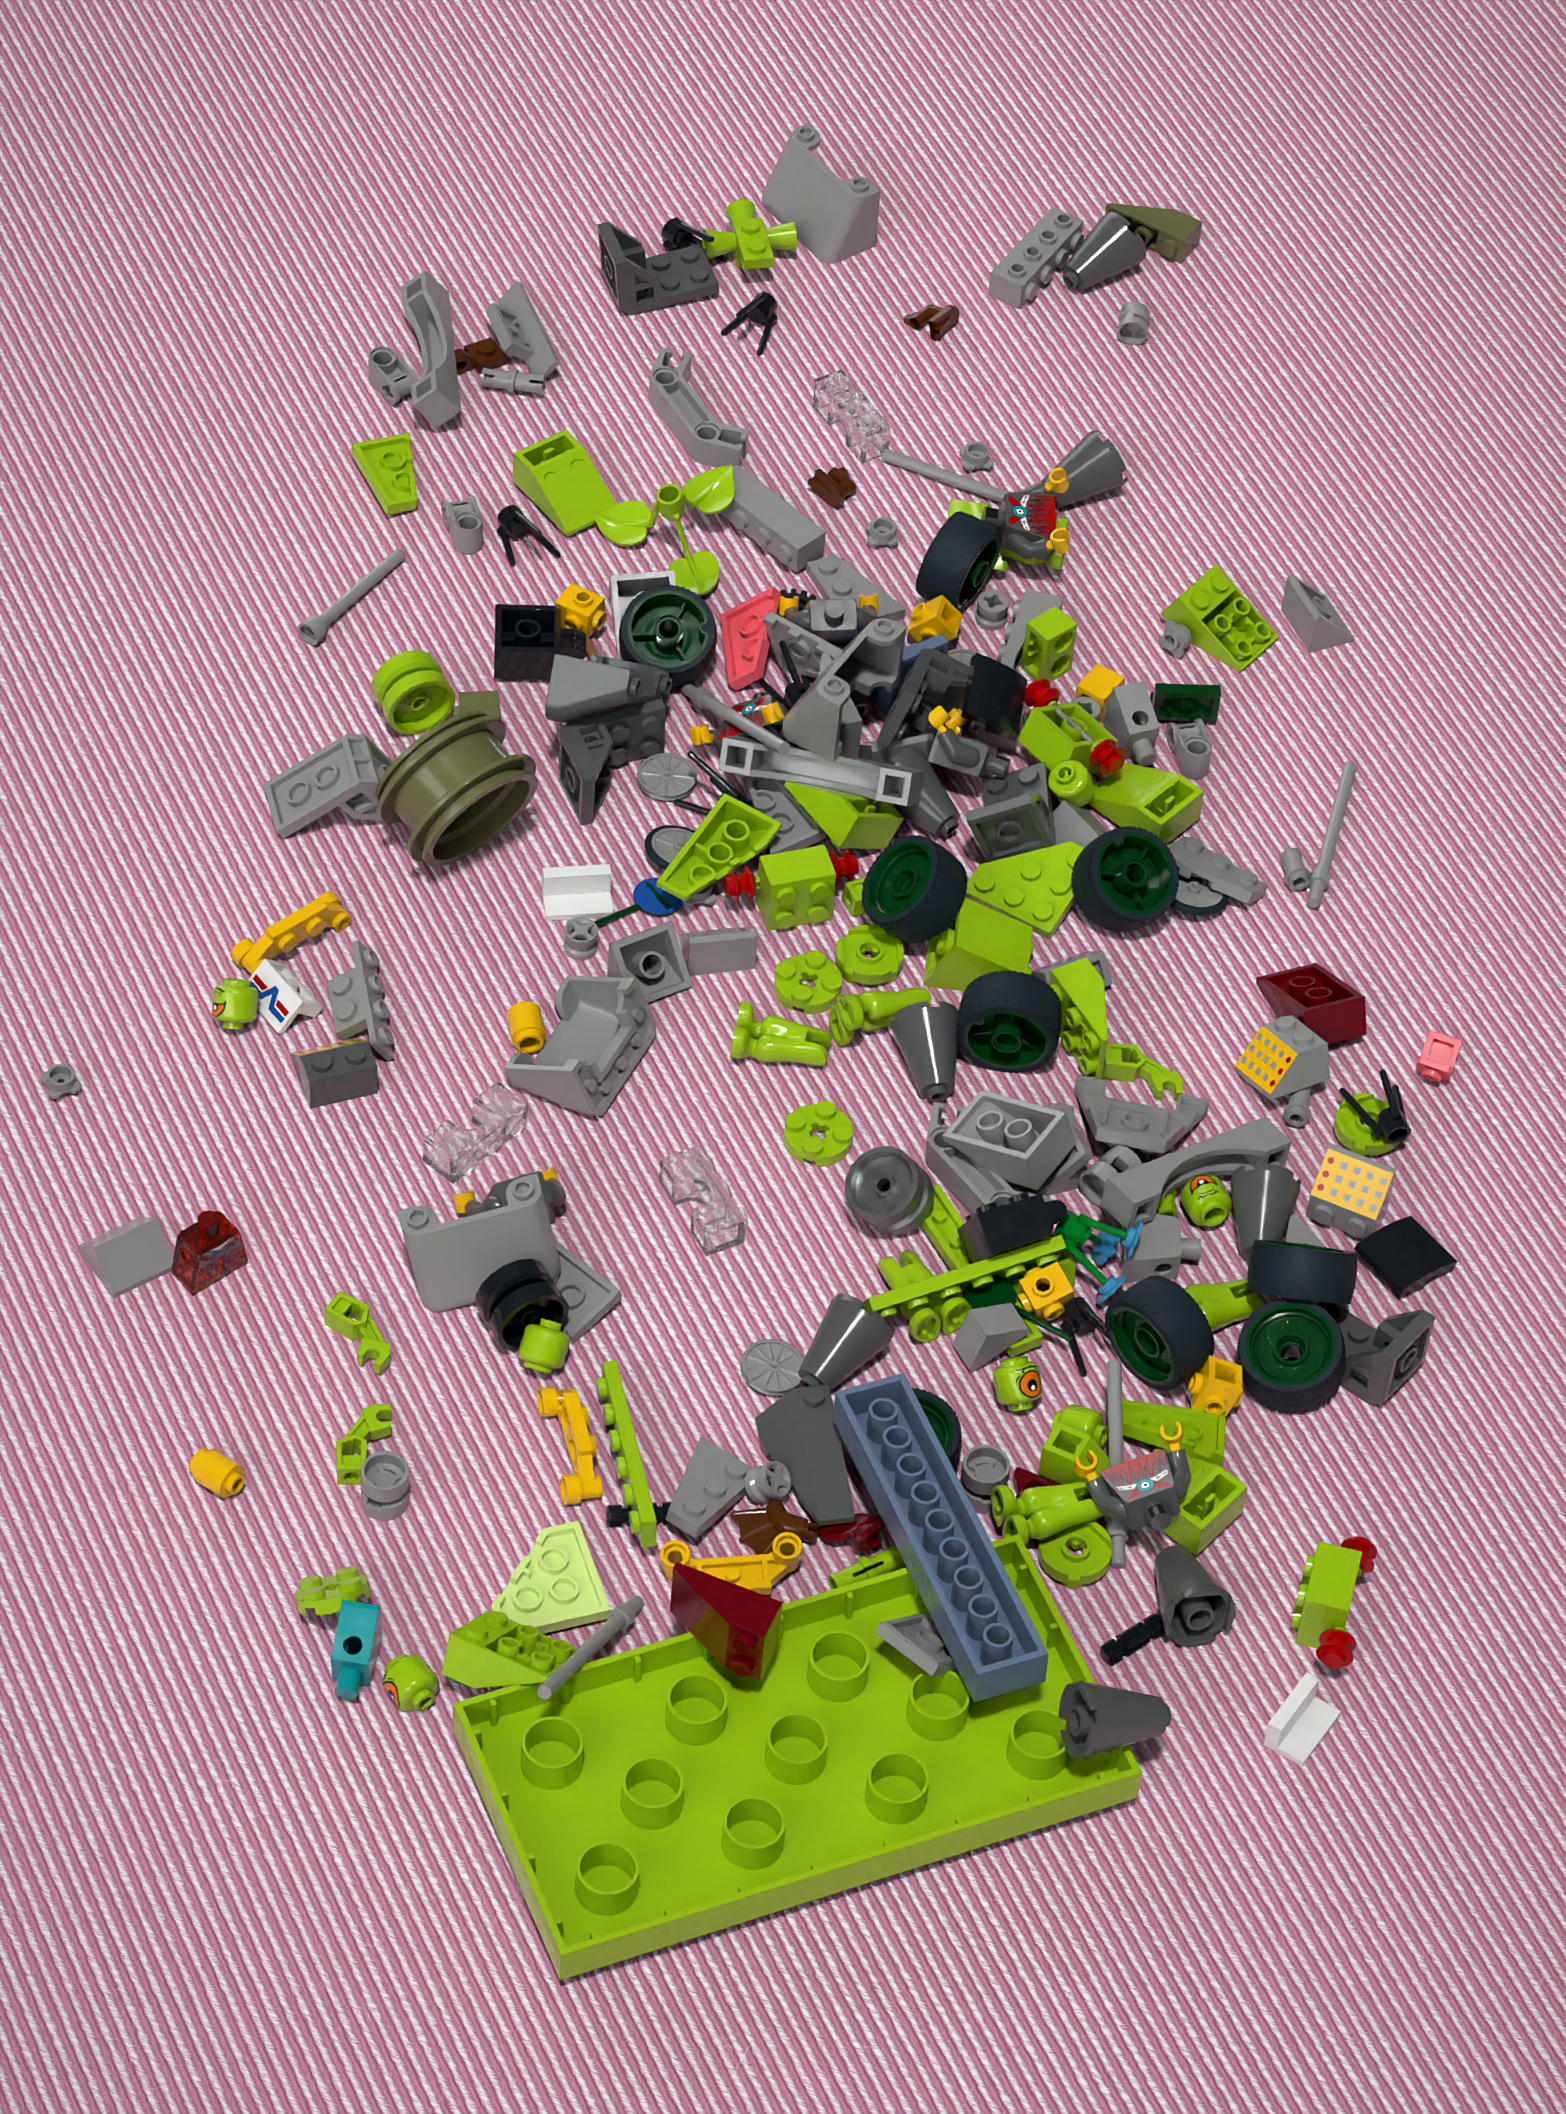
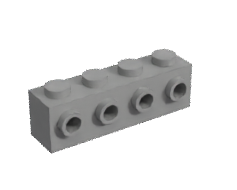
(1036, 258)
(774, 522)

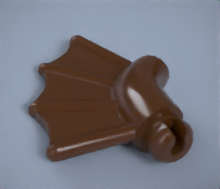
(762, 1525)

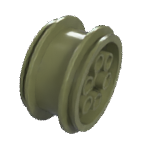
(456, 788)

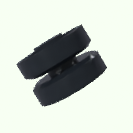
(519, 1297)

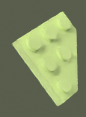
(555, 1583)

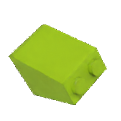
(976, 945)

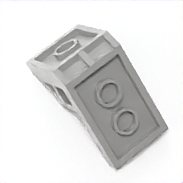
(332, 777)

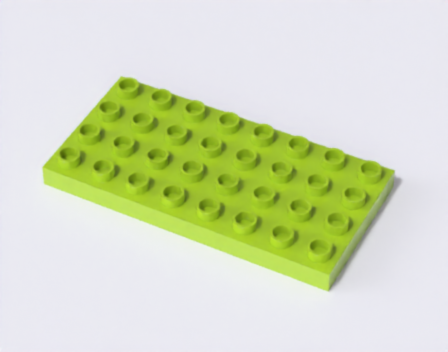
(699, 1798)

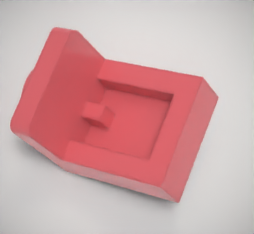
(1438, 1057)

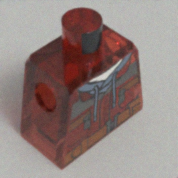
(207, 1252)

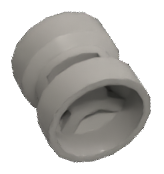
(1133, 323)

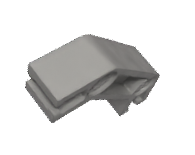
(690, 419)
(963, 1176)

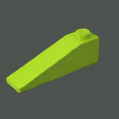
(720, 843)

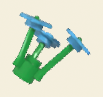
(1077, 1231)

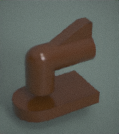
(939, 319)
(832, 486)

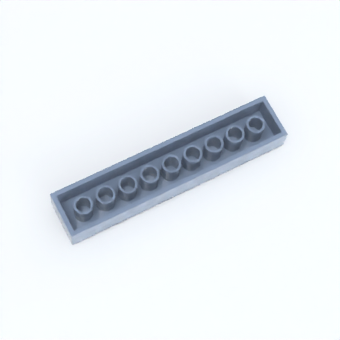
(940, 1538)

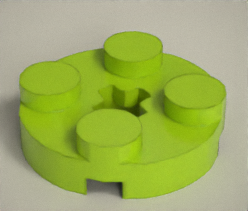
(812, 968)
(860, 969)
(818, 1118)
(1352, 1132)
(1077, 1569)
(327, 1593)

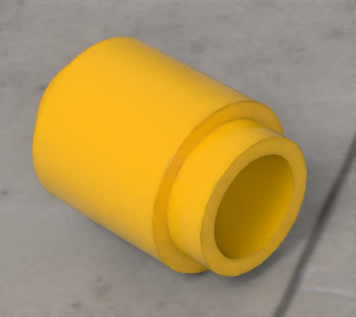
(526, 1026)
(217, 1472)

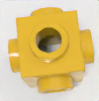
(581, 609)
(934, 618)
(1045, 1291)
(1216, 1386)

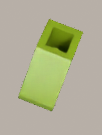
(1060, 1452)

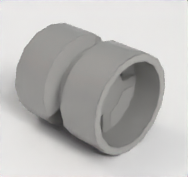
(1114, 1161)
(980, 1472)
(384, 1486)

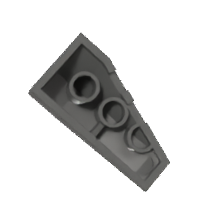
(806, 1440)

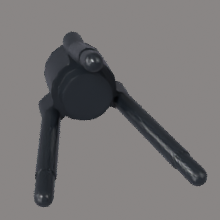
(681, 235)
(759, 310)
(516, 524)
(794, 690)
(715, 779)
(1392, 1120)
(1081, 1319)

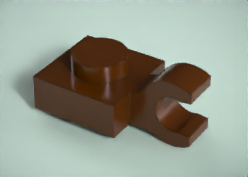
(479, 355)

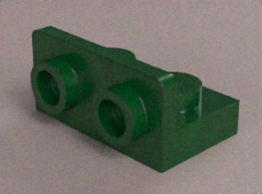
(1186, 702)

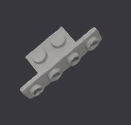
(521, 331)
(359, 1002)

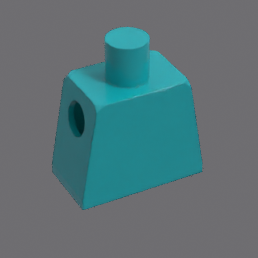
(355, 1647)

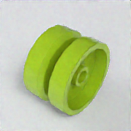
(413, 692)

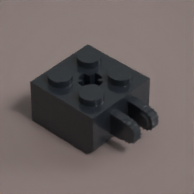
(529, 639)
(1009, 1226)

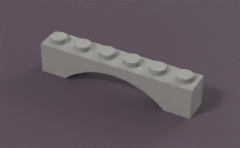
(430, 313)
(1031, 606)
(848, 774)
(1140, 1190)

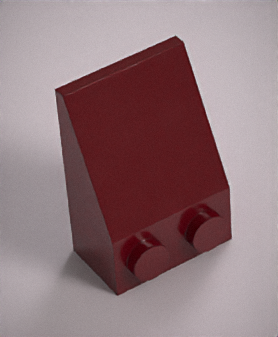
(1317, 1001)
(727, 1619)

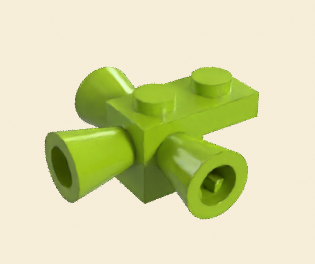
(749, 239)

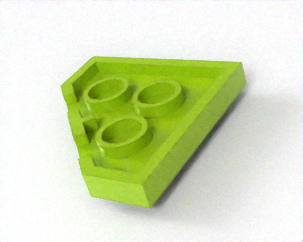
(1029, 886)

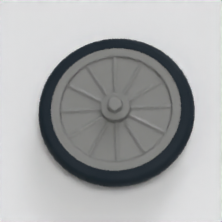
(665, 843)
(1197, 897)

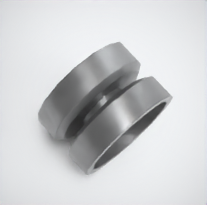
(889, 1190)

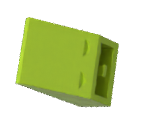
(562, 481)
(1221, 620)
(1149, 800)
(847, 817)
(1083, 1014)
(1209, 1505)
(502, 1653)

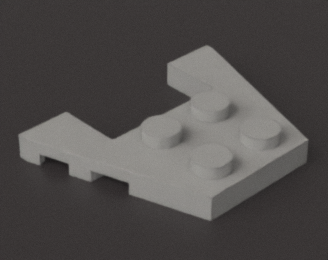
(1136, 1124)

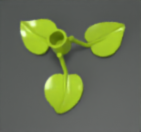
(709, 492)

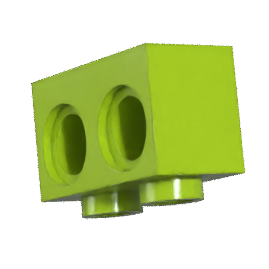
(1049, 645)

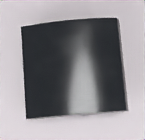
(994, 696)
(1405, 1255)

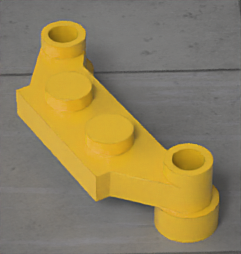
(289, 931)
(580, 1444)
(748, 1571)

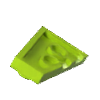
(389, 471)
(1201, 1431)

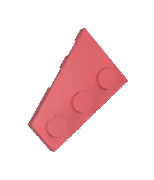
(747, 638)

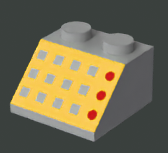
(1284, 1058)
(1351, 1192)

